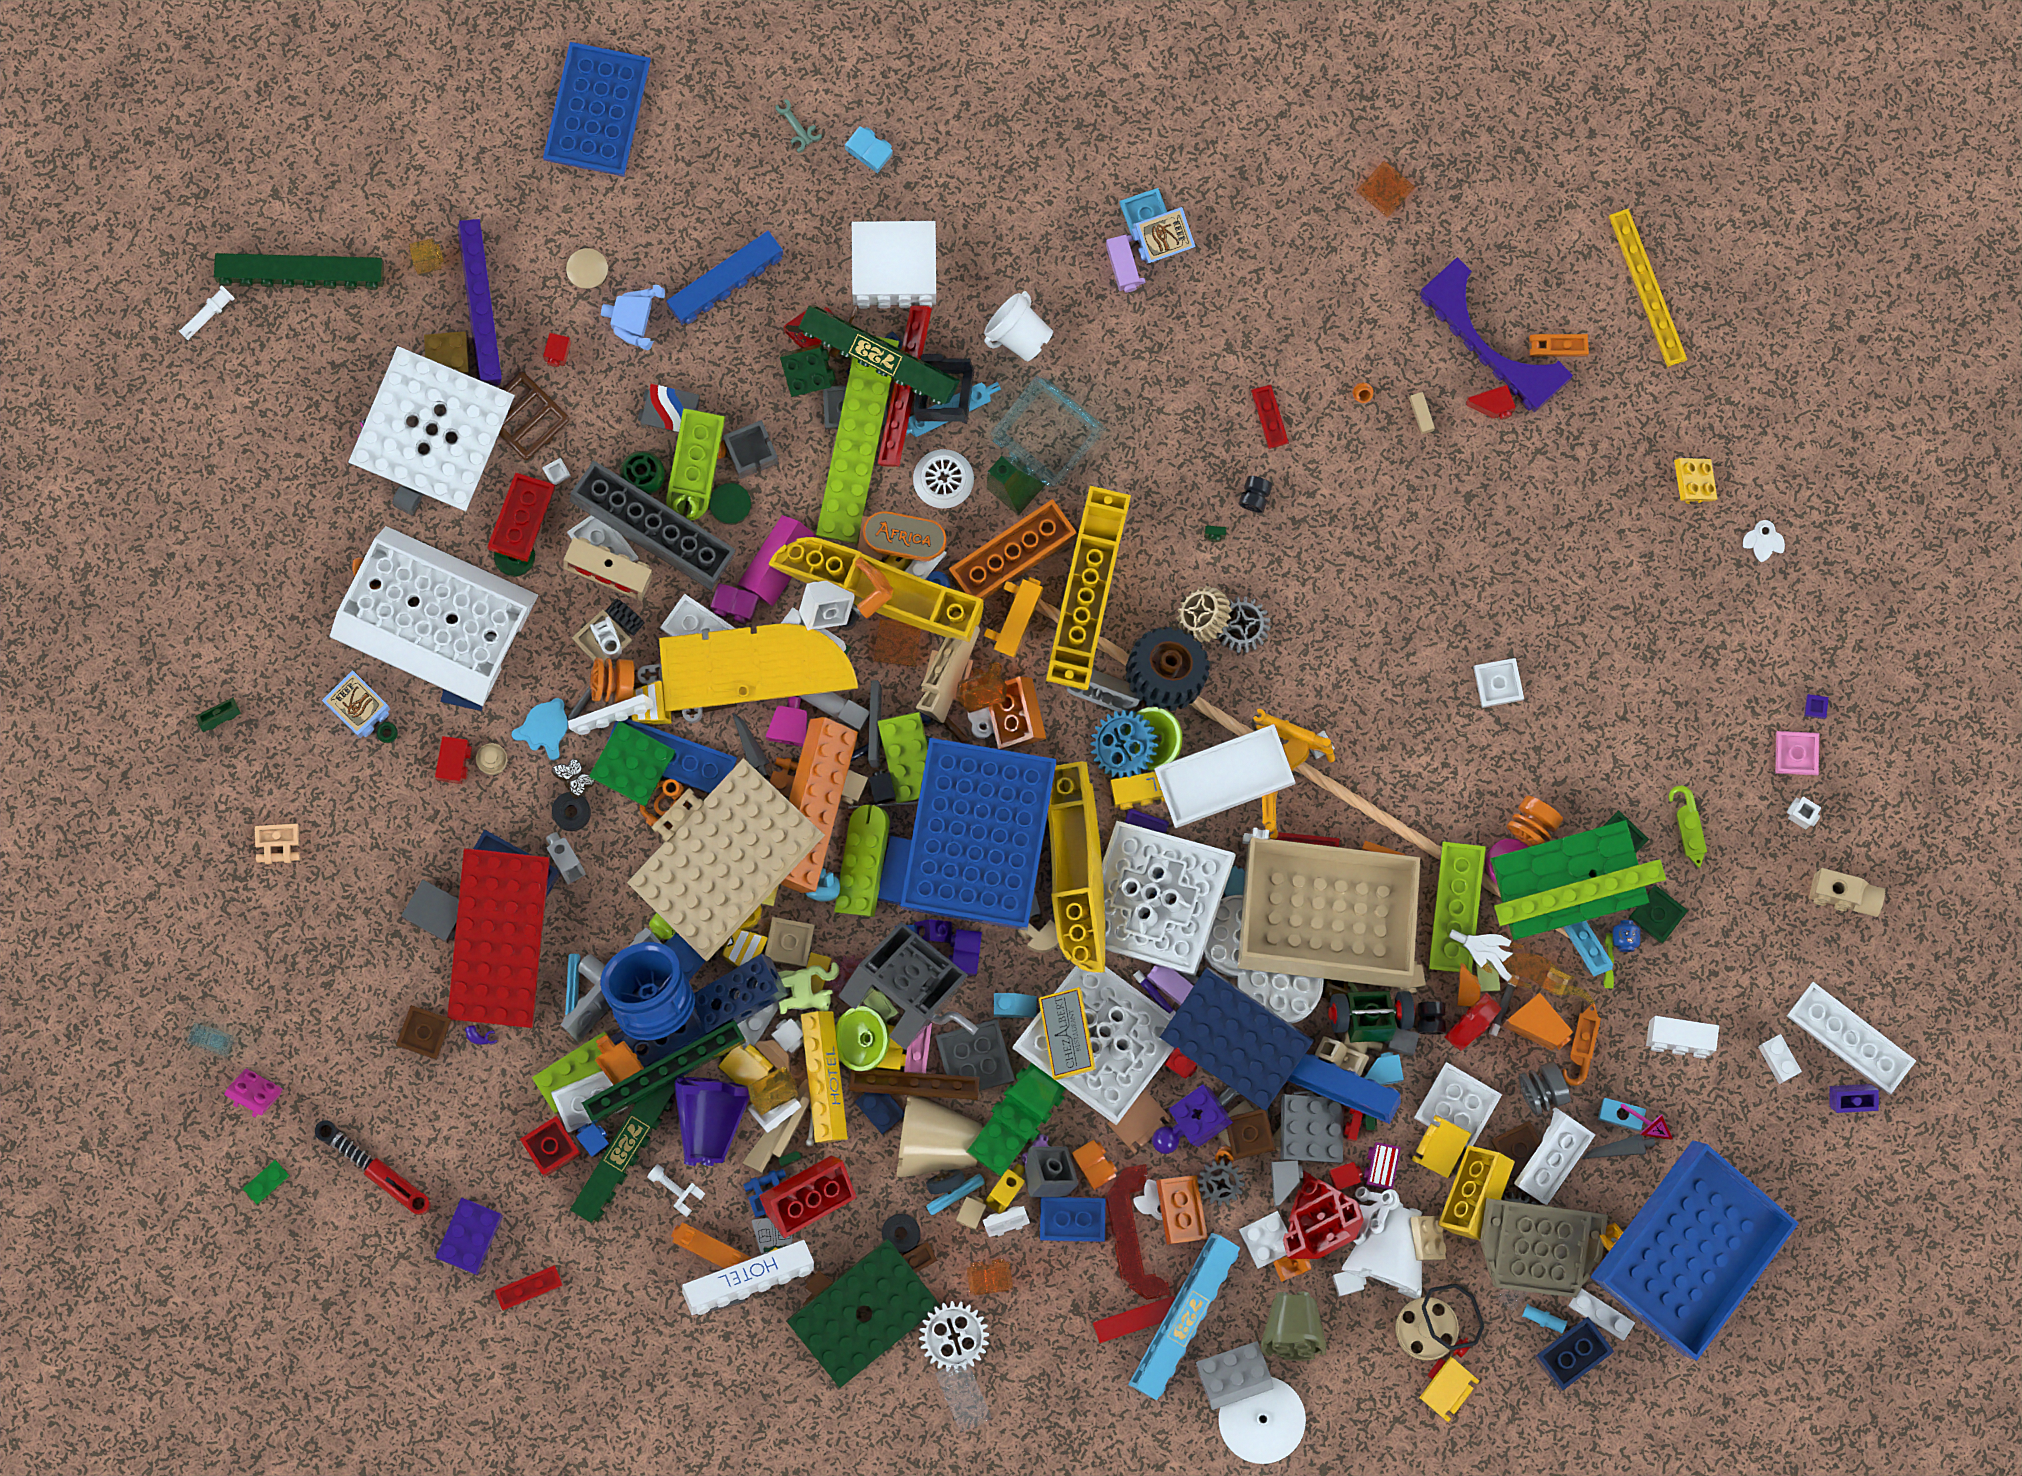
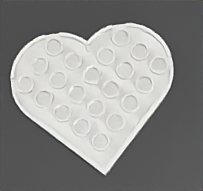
(1284, 994)

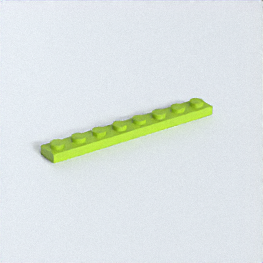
(1580, 892)

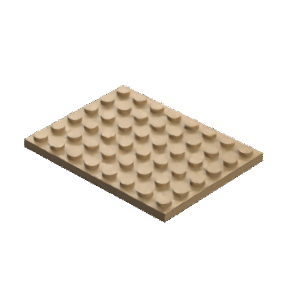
(725, 859)

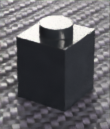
(882, 787)

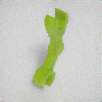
(1608, 977)

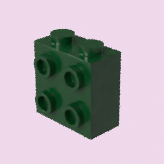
(807, 370)

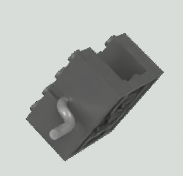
(913, 978)

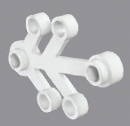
(1384, 1203)

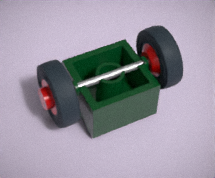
(1371, 1014)

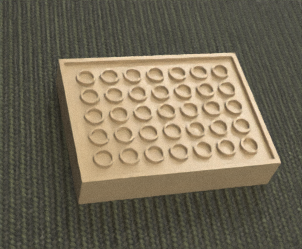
(1329, 912)

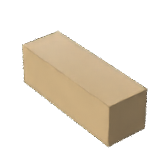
(1422, 413)

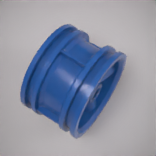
(656, 1009)

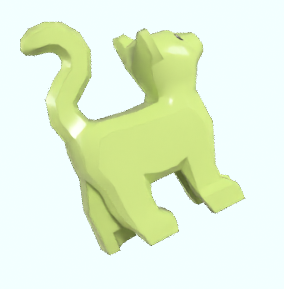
(800, 986)

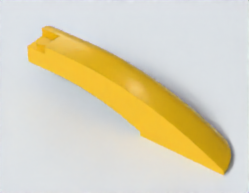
(912, 600)
(1077, 868)

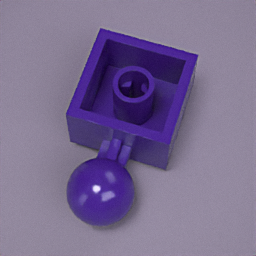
(1186, 1114)

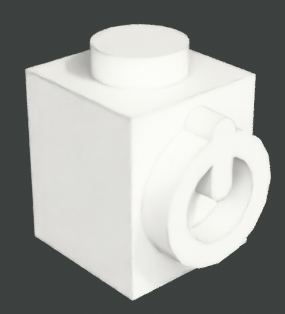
(1804, 812)
(789, 1035)

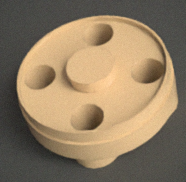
(1419, 1331)

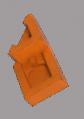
(1468, 988)

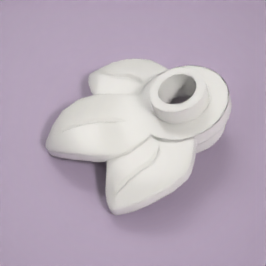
(1764, 544)
(978, 718)
(1149, 1203)

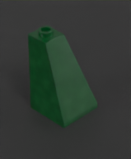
(1013, 483)

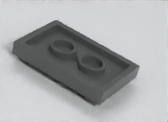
(833, 406)

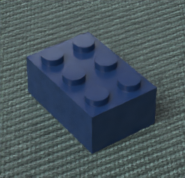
(1573, 1354)

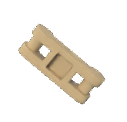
(677, 815)

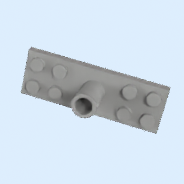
(594, 1005)

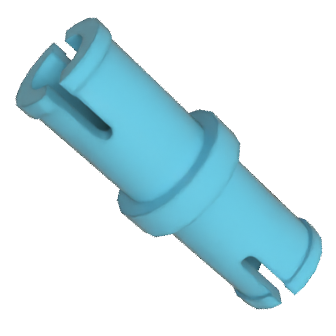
(1544, 1318)

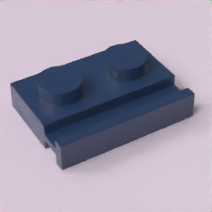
(880, 1110)

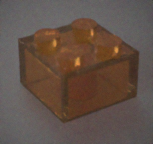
(989, 1278)

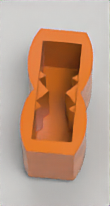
(1094, 1165)

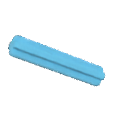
(572, 982)
(957, 1193)

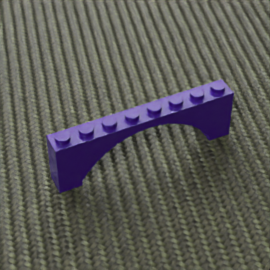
(1530, 382)

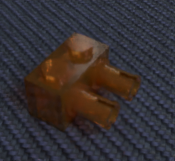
(982, 688)

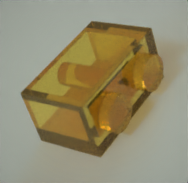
(426, 256)
(773, 1090)

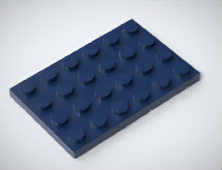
(1236, 1038)

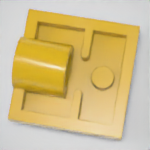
(1695, 480)

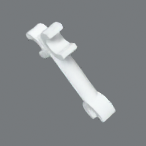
(1261, 834)

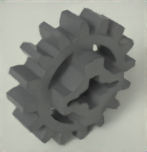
(1213, 1178)

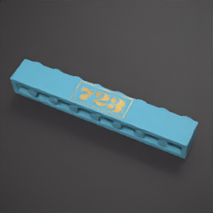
(1184, 1316)

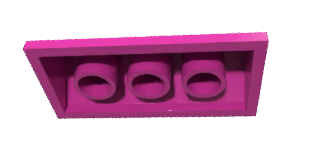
(764, 579)

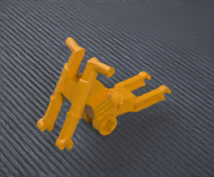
(1296, 752)

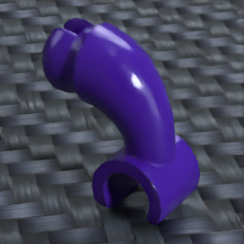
(474, 1037)

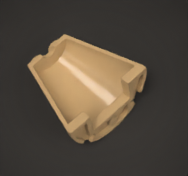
(934, 1138)

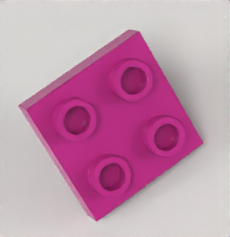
(253, 1092)

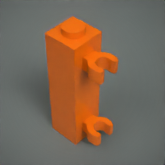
(707, 1247)

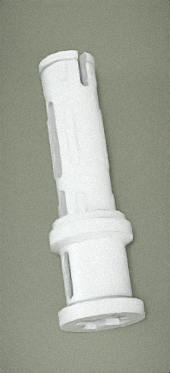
(213, 306)

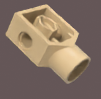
(1852, 891)

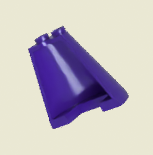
(708, 1117)

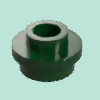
(382, 727)

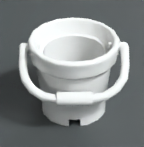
(1018, 328)

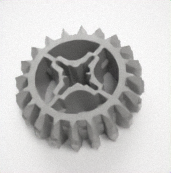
(1245, 642)

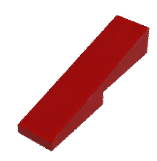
(1132, 1320)

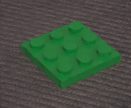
(632, 764)

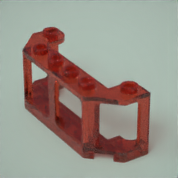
(1125, 1235)

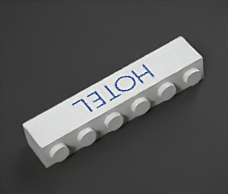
(748, 1277)

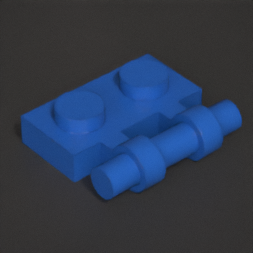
(755, 1184)

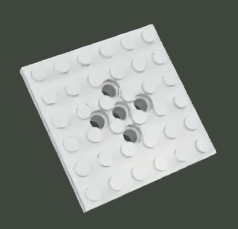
(415, 389)
(1192, 872)
(1118, 1073)

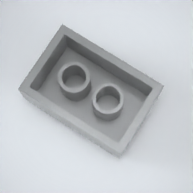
(1234, 1375)

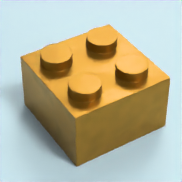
(449, 350)

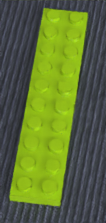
(854, 453)

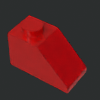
(1493, 403)

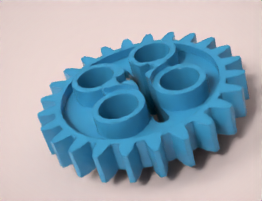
(1139, 734)

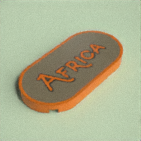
(904, 536)

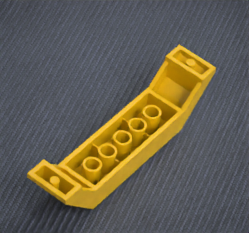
(1087, 588)

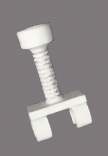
(657, 1175)

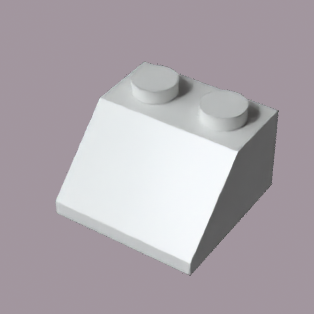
(825, 605)

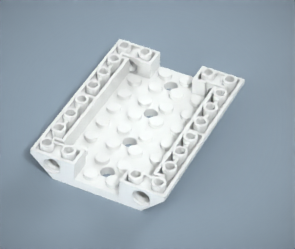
(419, 636)

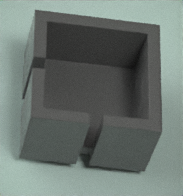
(749, 449)

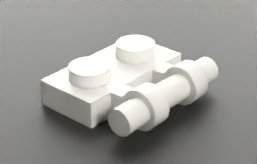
(999, 1223)

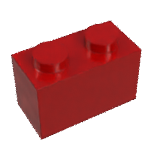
(453, 760)

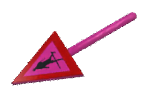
(1657, 1128)

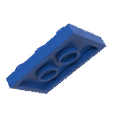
(1072, 1219)

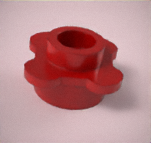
(1462, 1351)

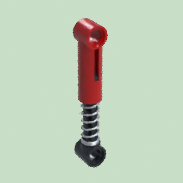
(374, 1169)

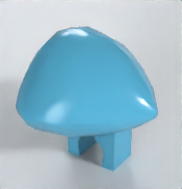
(827, 888)

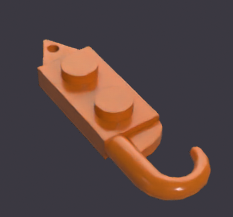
(1583, 1044)

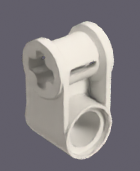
(605, 635)

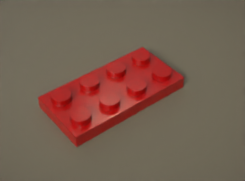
(521, 517)

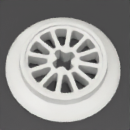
(946, 500)

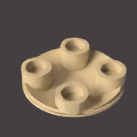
(587, 268)

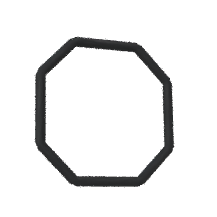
(1430, 1325)

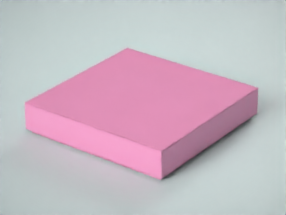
(1797, 753)

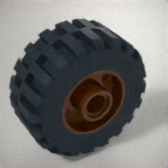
(1167, 668)

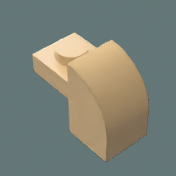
(1041, 941)
(1338, 1053)

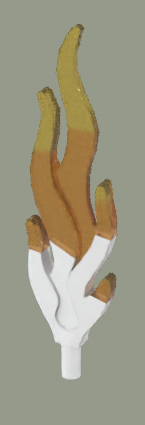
(1516, 964)

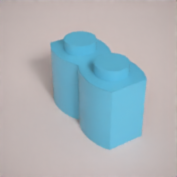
(869, 149)

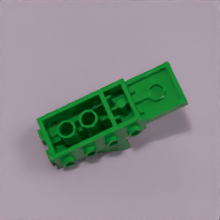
(1017, 1119)

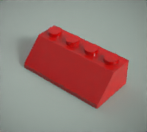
(808, 1196)

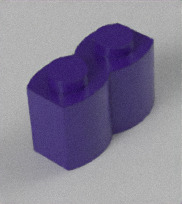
(966, 950)

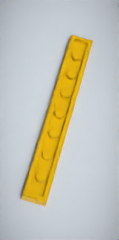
(1647, 287)

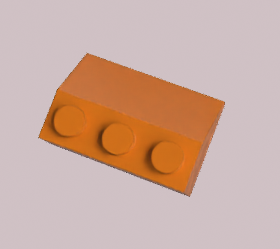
(1018, 718)

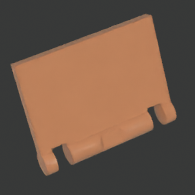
(1140, 1121)

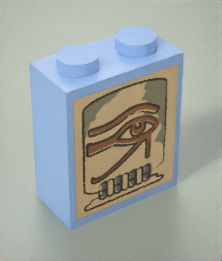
(1163, 235)
(356, 705)

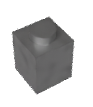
(1403, 1042)

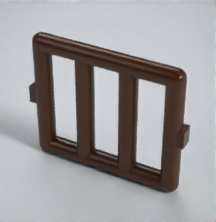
(549, 406)

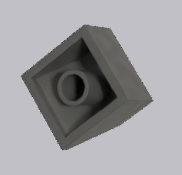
(1049, 1172)

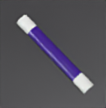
(1153, 992)

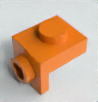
(1290, 1268)

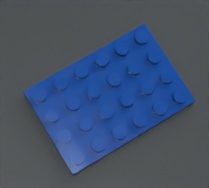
(597, 109)

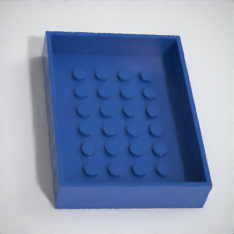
(978, 834)
(1694, 1250)

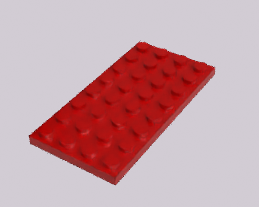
(498, 938)

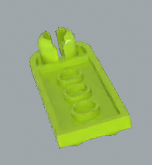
(695, 462)
(863, 861)

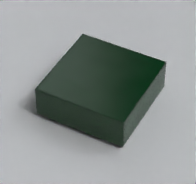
(789, 1159)

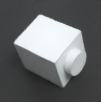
(1348, 1283)

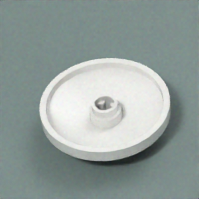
(1266, 1441)

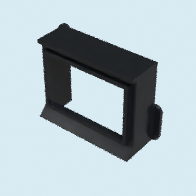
(949, 366)

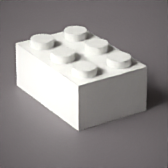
(1682, 1036)

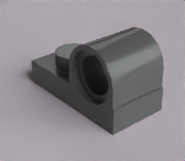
(406, 499)

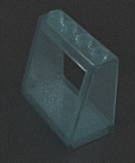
(1017, 452)

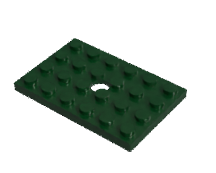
(830, 1322)

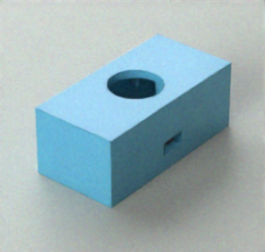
(1608, 1114)

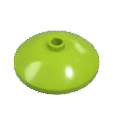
(1168, 728)
(853, 1038)

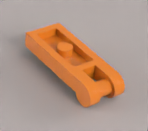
(1559, 345)

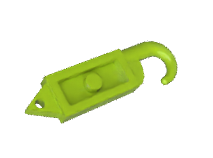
(1690, 826)

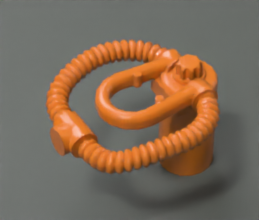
(882, 592)
(671, 788)

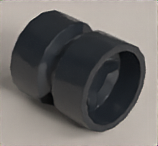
(1255, 494)
(1431, 1010)

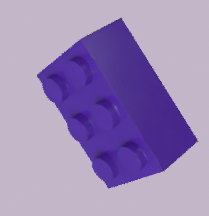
(469, 1236)

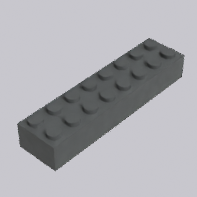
(652, 525)

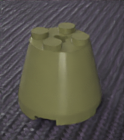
(1294, 1328)

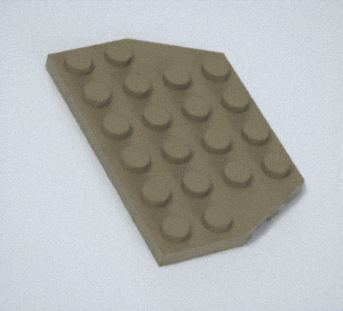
(1540, 1246)

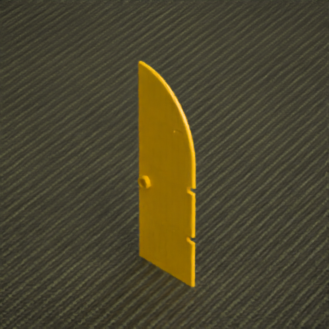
(751, 667)

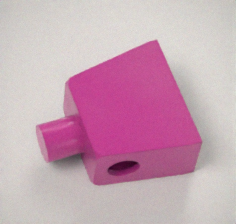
(788, 724)

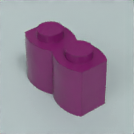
(734, 603)

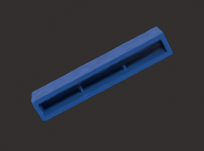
(724, 278)
(1346, 1088)

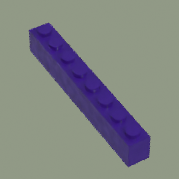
(479, 302)

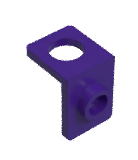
(935, 930)

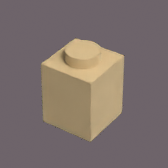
(853, 787)
(971, 1212)

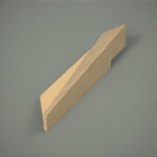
(944, 676)
(777, 1139)

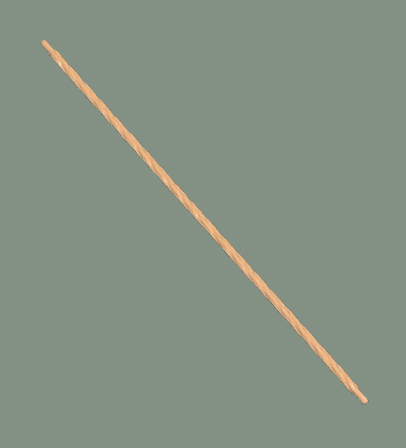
(1304, 768)

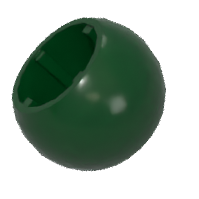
(642, 459)

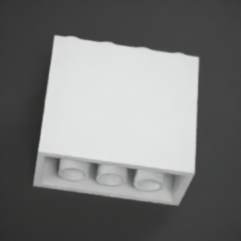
(894, 263)

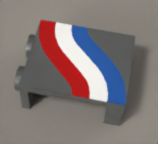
(665, 407)

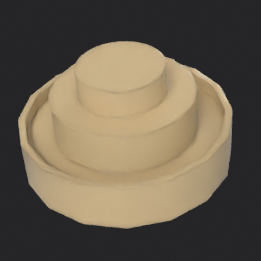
(491, 759)

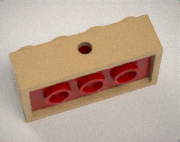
(607, 568)

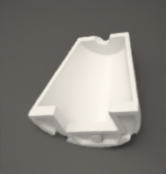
(1390, 1254)

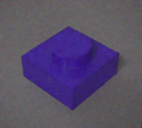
(1816, 706)

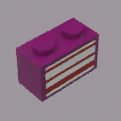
(1382, 1166)

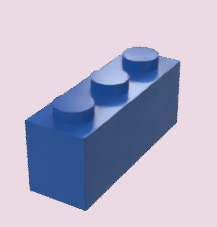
(894, 870)

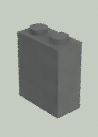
(433, 911)

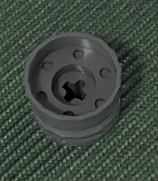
(1540, 1089)

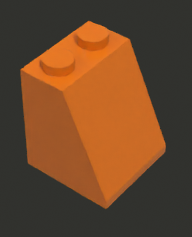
(1540, 1024)

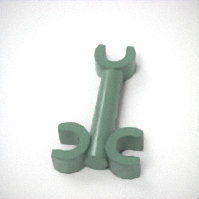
(804, 138)

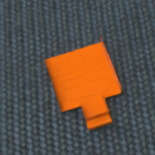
(617, 1061)

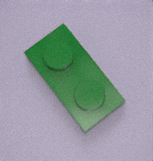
(266, 1182)

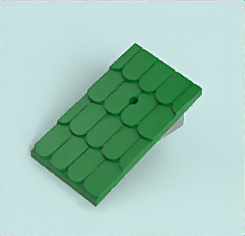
(1565, 863)

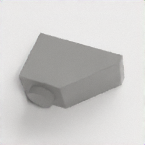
(1284, 1179)

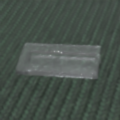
(963, 1395)

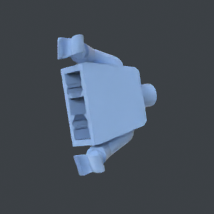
(631, 315)

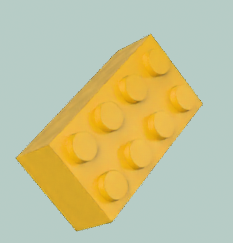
(1480, 1177)

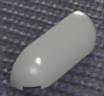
(1107, 692)

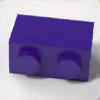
(1854, 1098)

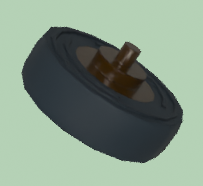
(945, 1181)

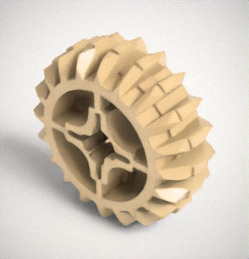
(1200, 609)

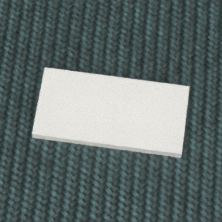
(1225, 776)

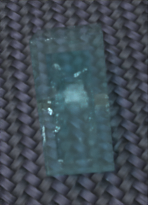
(210, 1040)

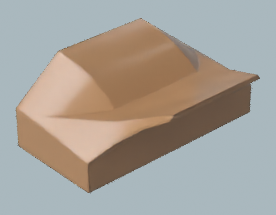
(774, 1053)

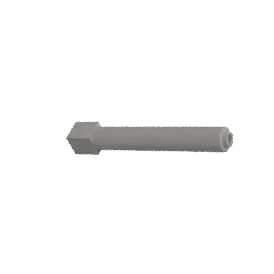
(841, 709)

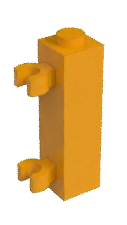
(1019, 616)

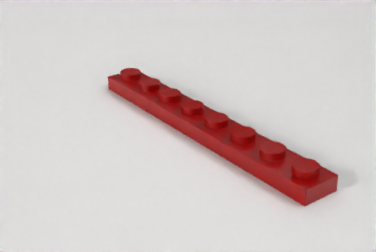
(903, 396)

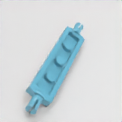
(979, 396)

